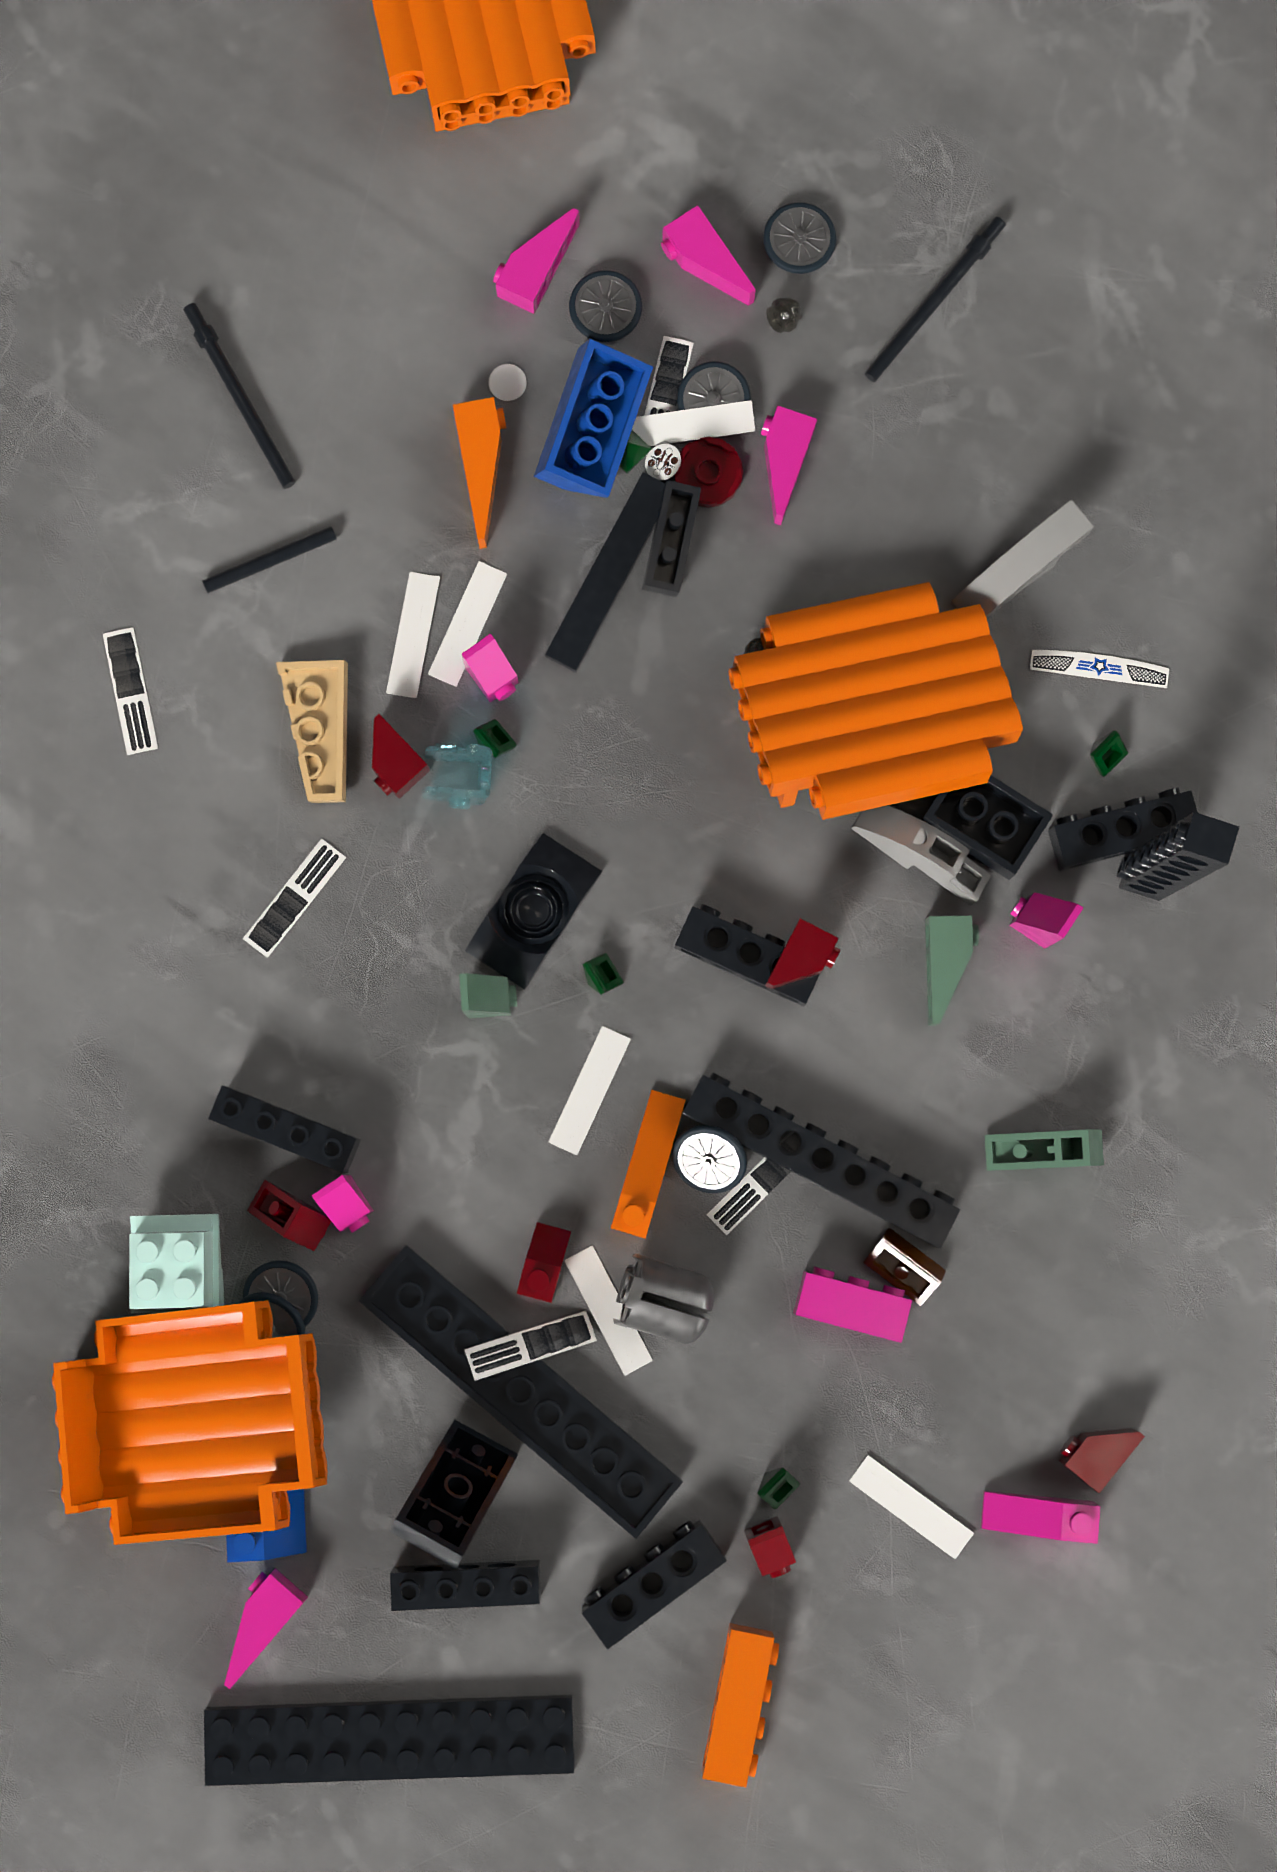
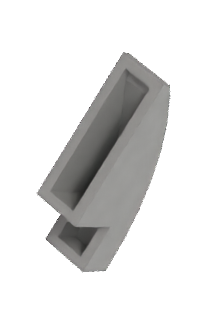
(1026, 560)

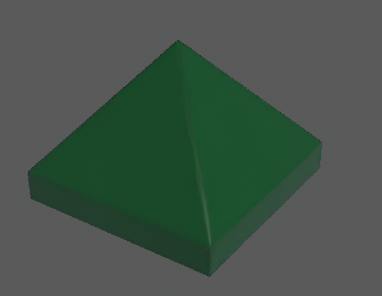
(634, 452)
(495, 737)
(1108, 752)
(602, 974)
(777, 1487)

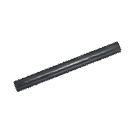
(269, 559)

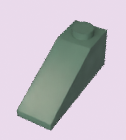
(948, 951)
(486, 995)
(1044, 1149)

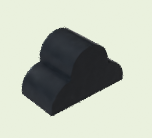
(454, 1493)

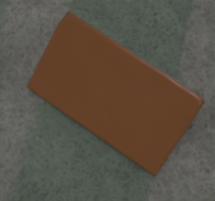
(905, 1266)

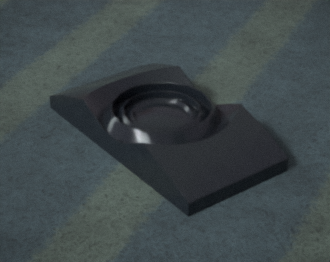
(533, 911)

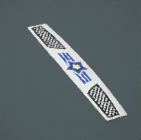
(1099, 667)

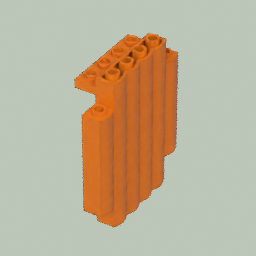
(483, 54)
(874, 701)
(190, 1423)

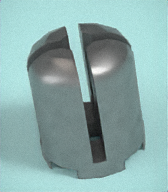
(670, 1283)

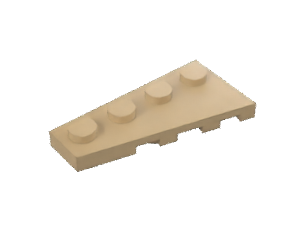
(318, 714)

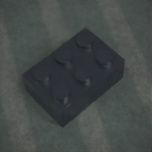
(990, 822)

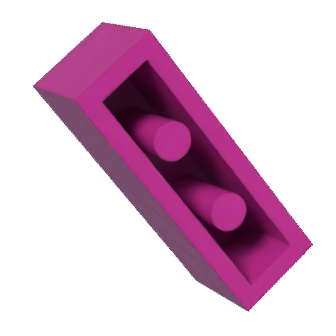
(853, 1304)

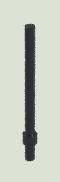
(976, 249)
(207, 339)

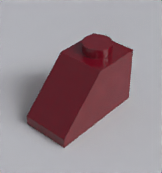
(394, 760)
(804, 955)
(289, 1215)
(544, 1262)
(1099, 1454)
(770, 1547)

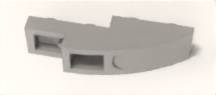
(924, 846)

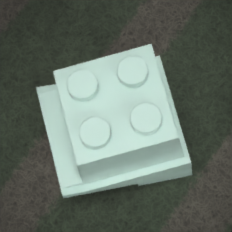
(174, 1263)

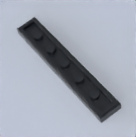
(607, 575)

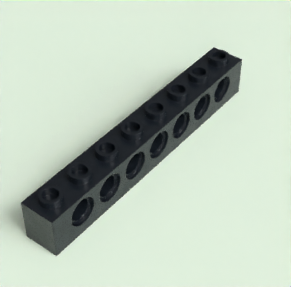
(1178, 856)
(930, 1228)

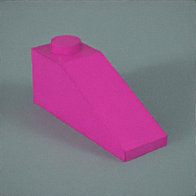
(703, 254)
(534, 264)
(785, 449)
(1044, 918)
(1041, 1516)
(264, 1615)

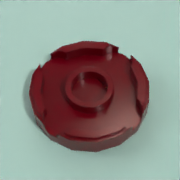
(713, 468)

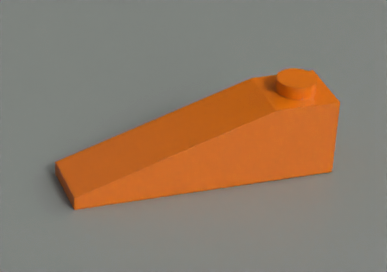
(480, 445)
(648, 1164)

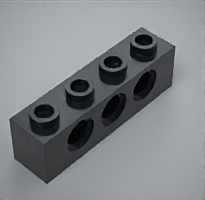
(1073, 851)
(727, 958)
(284, 1129)
(466, 1586)
(615, 1625)

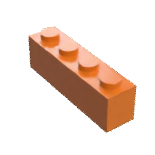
(738, 1705)

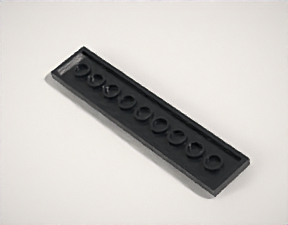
(525, 1399)
(388, 1740)

